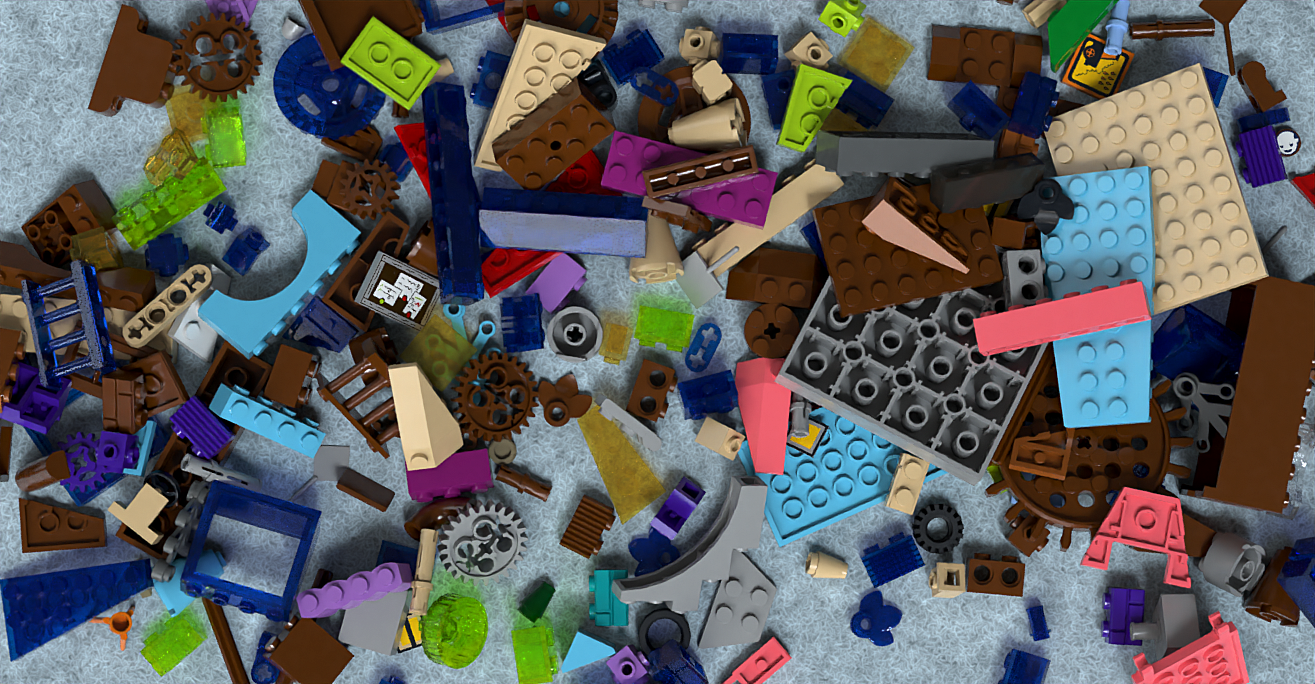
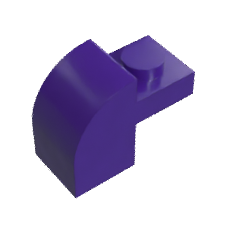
(677, 508)

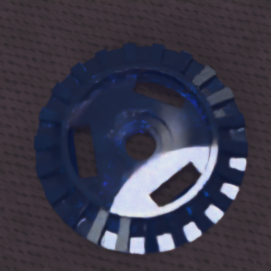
(337, 118)

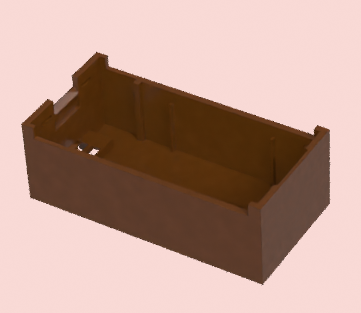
(1269, 397)

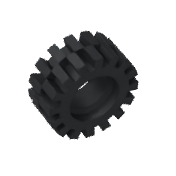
(954, 533)

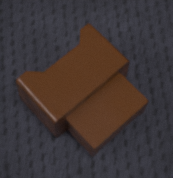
(329, 182)

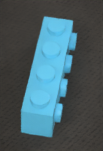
(264, 419)

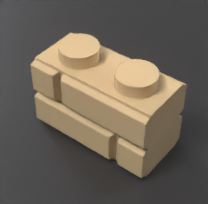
(710, 82)
(906, 483)

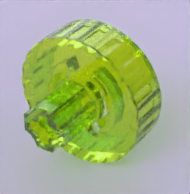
(442, 627)

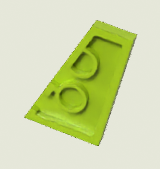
(809, 104)

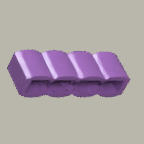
(356, 589)

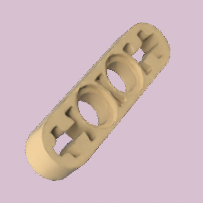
(164, 302)

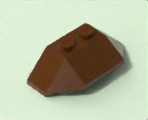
(778, 278)

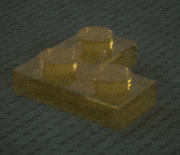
(172, 156)

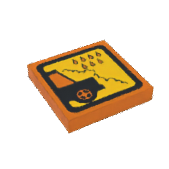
(1094, 70)

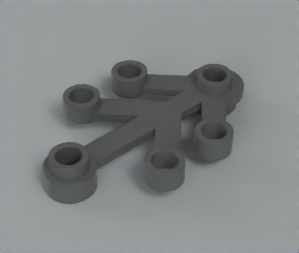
(1208, 411)
(179, 541)

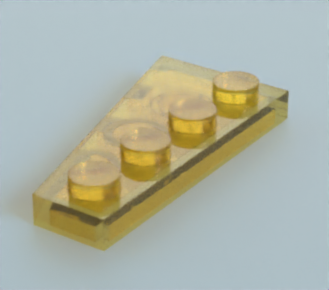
(621, 468)

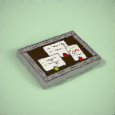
(399, 292)

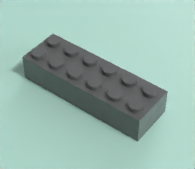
(898, 152)

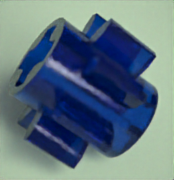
(220, 217)

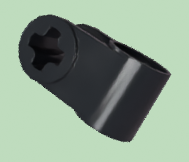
(598, 82)

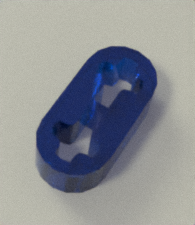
(657, 80)
(1263, 119)
(697, 344)

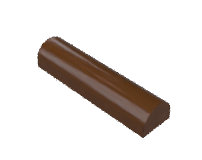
(700, 171)
(43, 472)

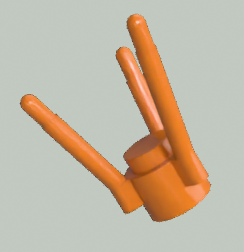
(118, 624)

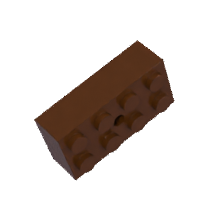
(553, 136)

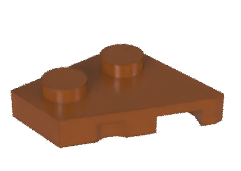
(1043, 454)

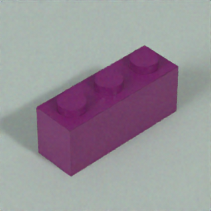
(452, 477)

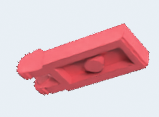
(760, 664)

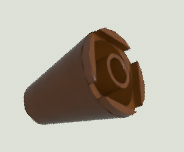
(423, 250)
(1269, 598)

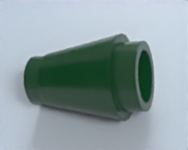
(536, 602)

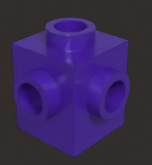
(117, 451)

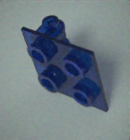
(526, 322)

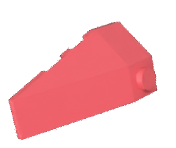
(764, 412)

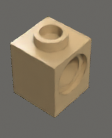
(720, 438)

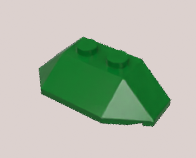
(1072, 25)

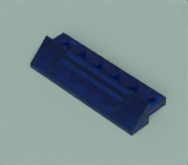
(563, 222)

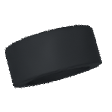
(658, 614)

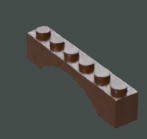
(120, 289)

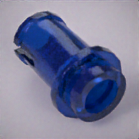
(1038, 623)

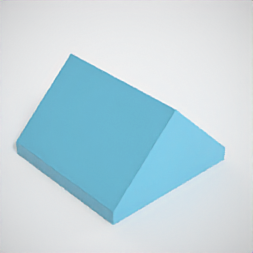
(587, 649)

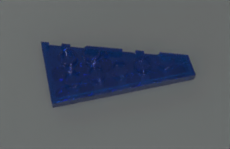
(57, 602)

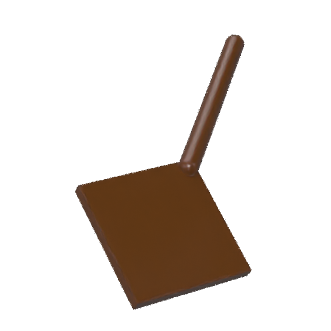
(1224, 12)

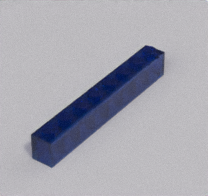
(452, 194)

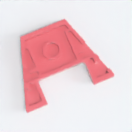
(1147, 523)

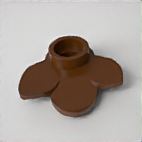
(563, 396)

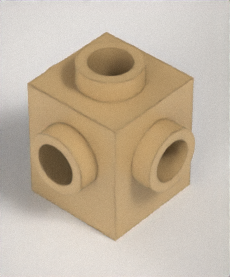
(708, 48)
(810, 52)

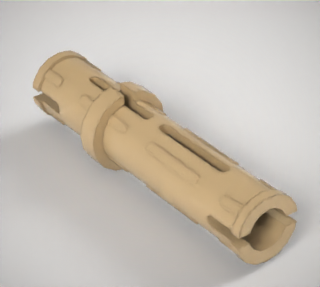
(423, 575)

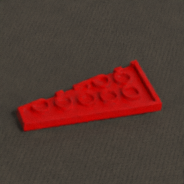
(510, 265)

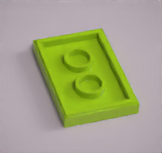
(390, 63)

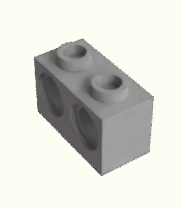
(1016, 279)

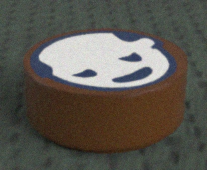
(1288, 142)

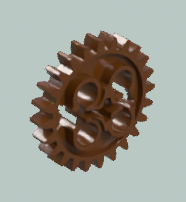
(213, 33)
(509, 377)

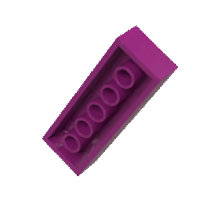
(736, 200)

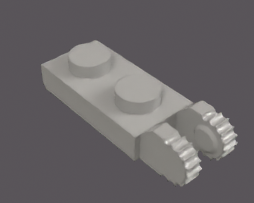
(629, 423)

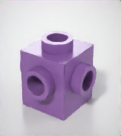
(621, 662)

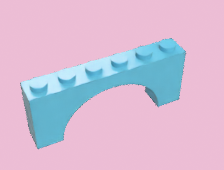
(251, 323)

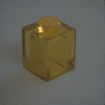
(615, 343)

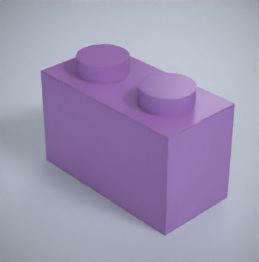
(557, 283)

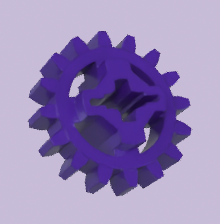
(77, 472)

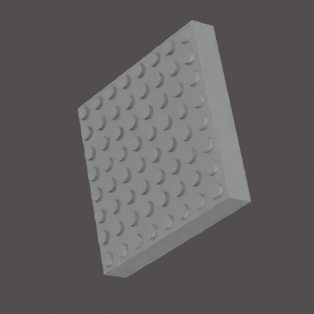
(915, 373)

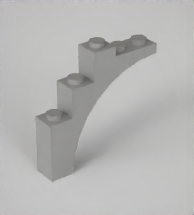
(710, 559)

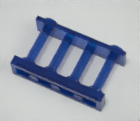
(93, 329)

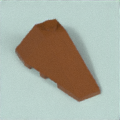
(902, 222)

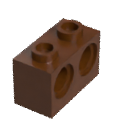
(1015, 233)
(644, 388)
(993, 582)

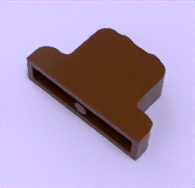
(134, 67)

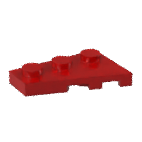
(413, 140)

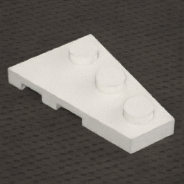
(190, 329)

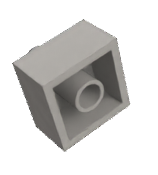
(1173, 624)

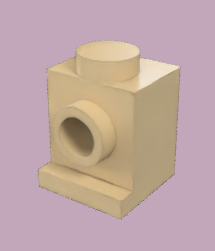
(942, 580)

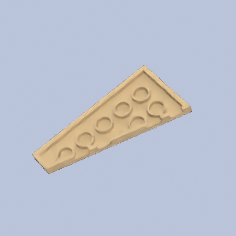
(540, 66)

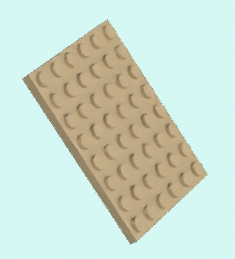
(1198, 204)

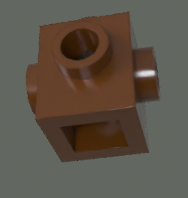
(1019, 539)

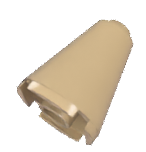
(711, 129)
(661, 258)

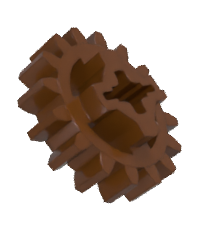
(381, 187)

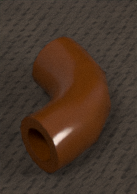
(435, 515)

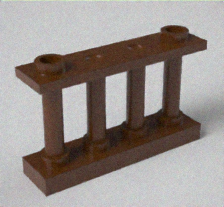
(328, 391)

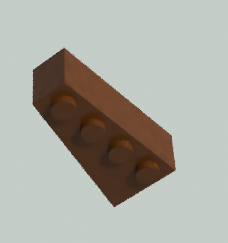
(387, 238)

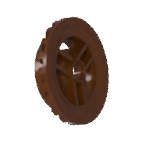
(603, 10)
(687, 103)

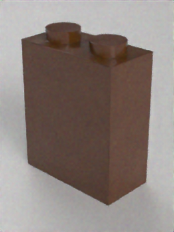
(307, 652)

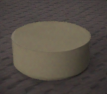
(502, 451)

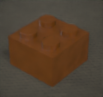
(292, 377)

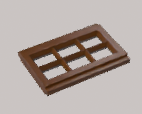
(118, 343)

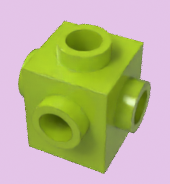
(843, 15)

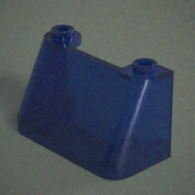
(1198, 345)

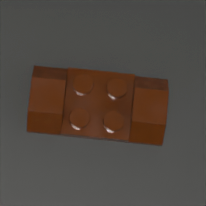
(983, 56)

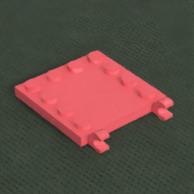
(1208, 660)

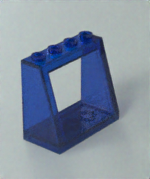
(264, 513)

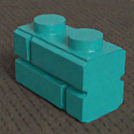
(607, 607)

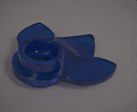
(650, 552)
(880, 619)

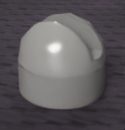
(292, 30)

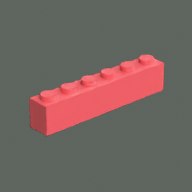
(1062, 318)

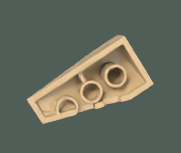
(425, 424)

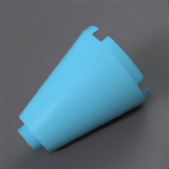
(169, 592)

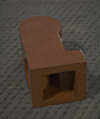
(1257, 88)

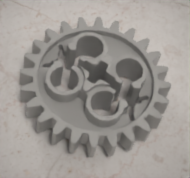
(482, 542)

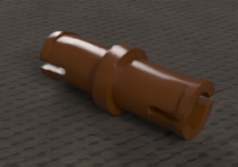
(523, 482)

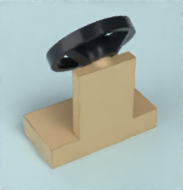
(147, 506)

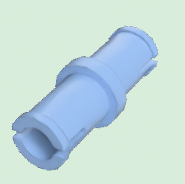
(1116, 28)

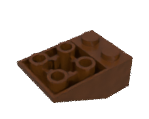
(73, 212)

